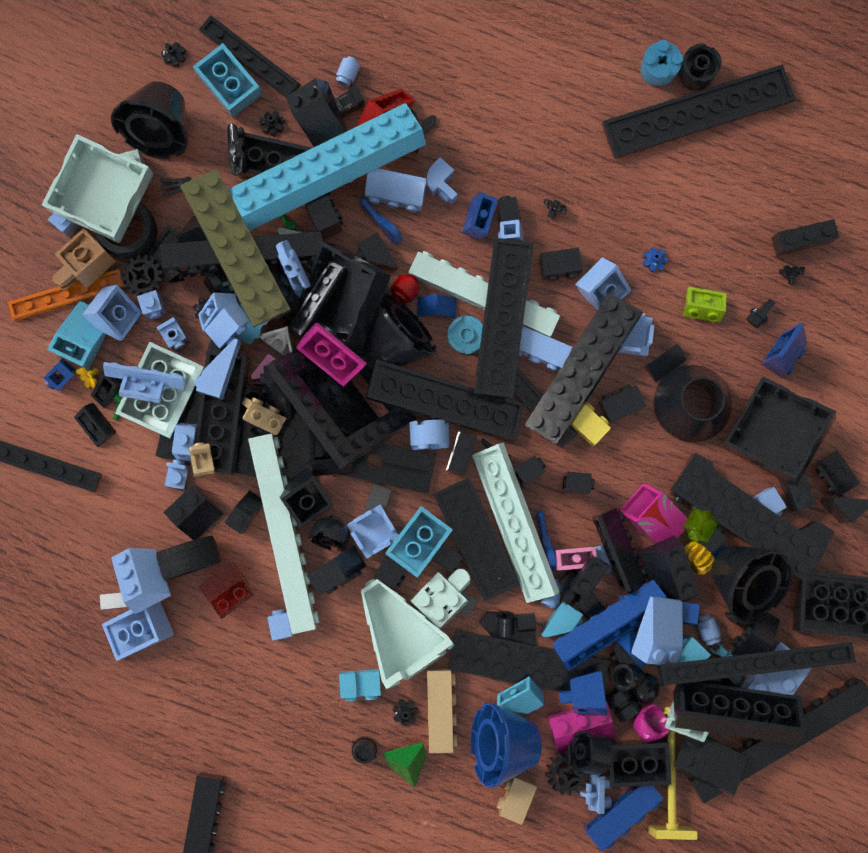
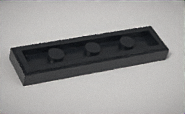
(317, 298)

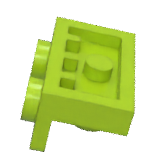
(705, 304)

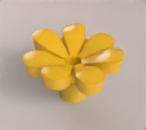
(88, 376)

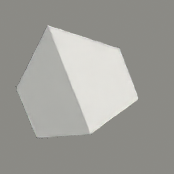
(280, 340)

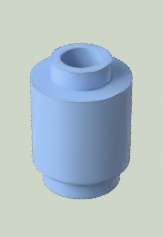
(347, 71)
(709, 629)

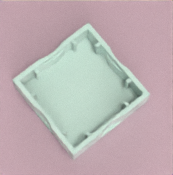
(98, 188)

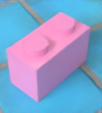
(573, 558)

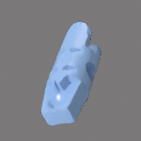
(292, 266)

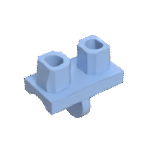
(595, 793)

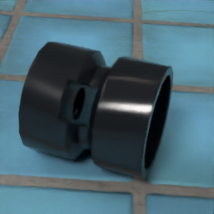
(624, 705)

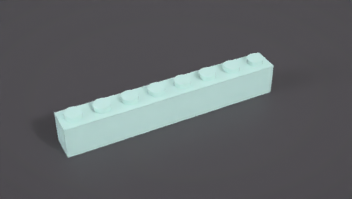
(474, 290)

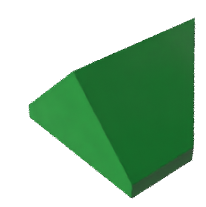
(407, 761)

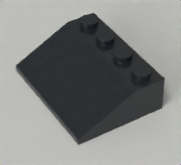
(832, 605)

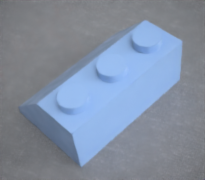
(395, 190)
(140, 578)

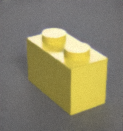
(590, 425)

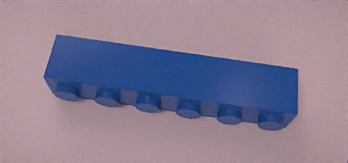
(605, 627)

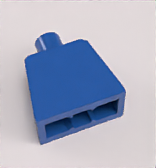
(586, 695)

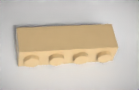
(440, 710)

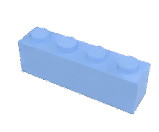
(543, 349)

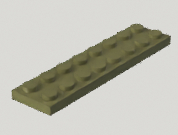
(235, 248)

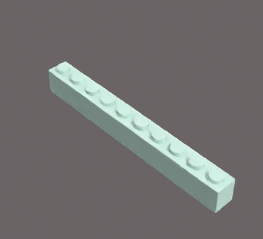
(283, 534)

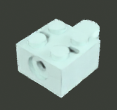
(442, 596)

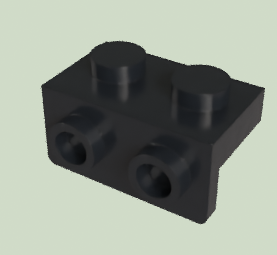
(837, 474)

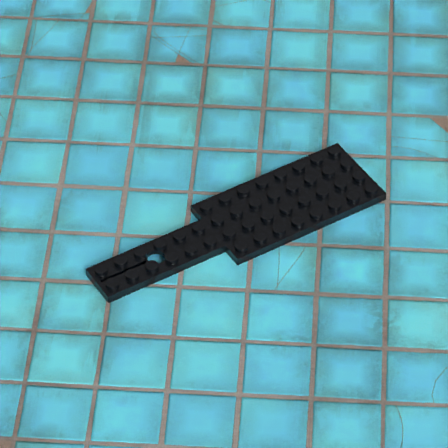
(297, 456)

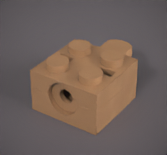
(82, 260)

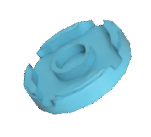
(465, 334)

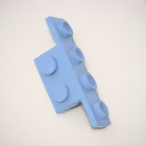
(143, 383)

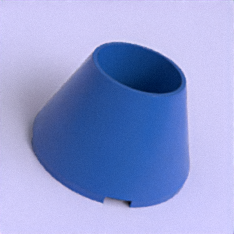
(503, 744)

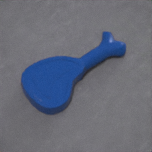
(385, 226)
(545, 540)

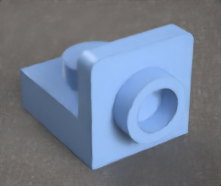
(177, 474)

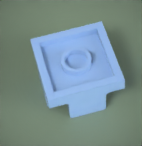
(639, 338)
(373, 531)

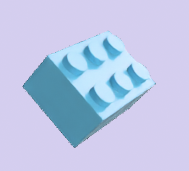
(227, 80)

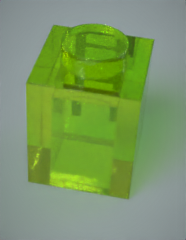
(700, 525)

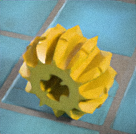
(699, 558)

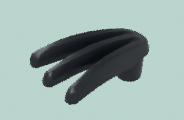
(179, 181)

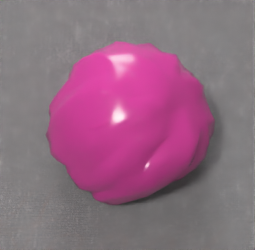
(650, 723)

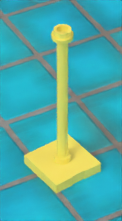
(672, 829)

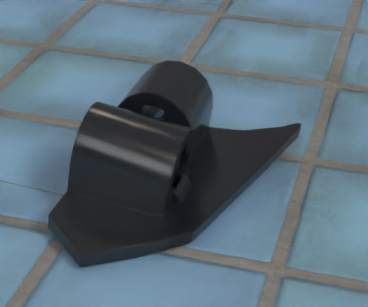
(510, 626)

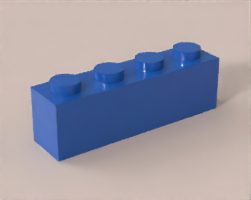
(625, 812)

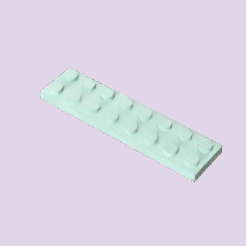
(515, 523)

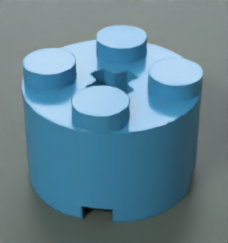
(666, 55)

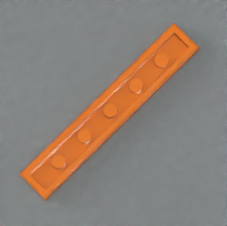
(58, 298)

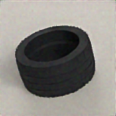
(139, 247)
(188, 557)

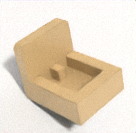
(201, 459)

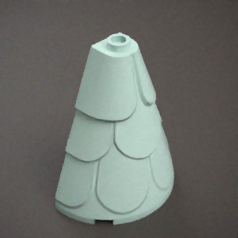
(400, 634)

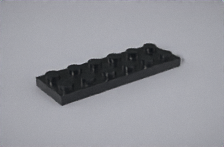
(476, 539)

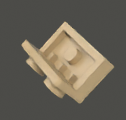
(263, 417)

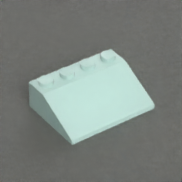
(165, 415)

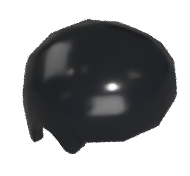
(648, 690)

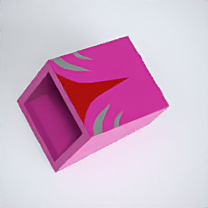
(654, 514)

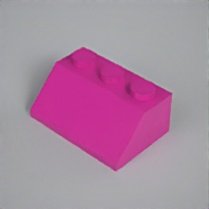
(330, 354)
(567, 723)

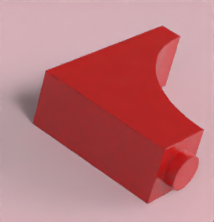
(385, 103)

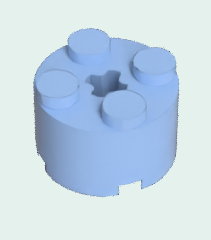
(429, 434)

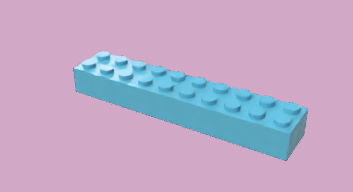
(327, 166)

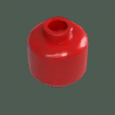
(405, 288)

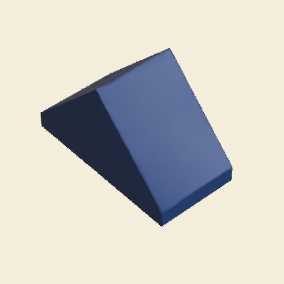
(436, 306)

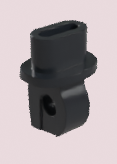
(759, 316)

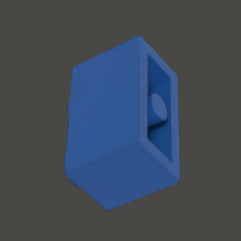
(479, 216)

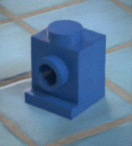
(65, 369)

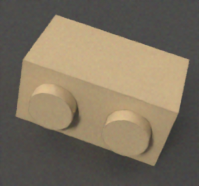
(516, 799)

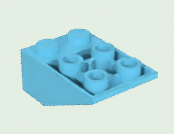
(77, 338)

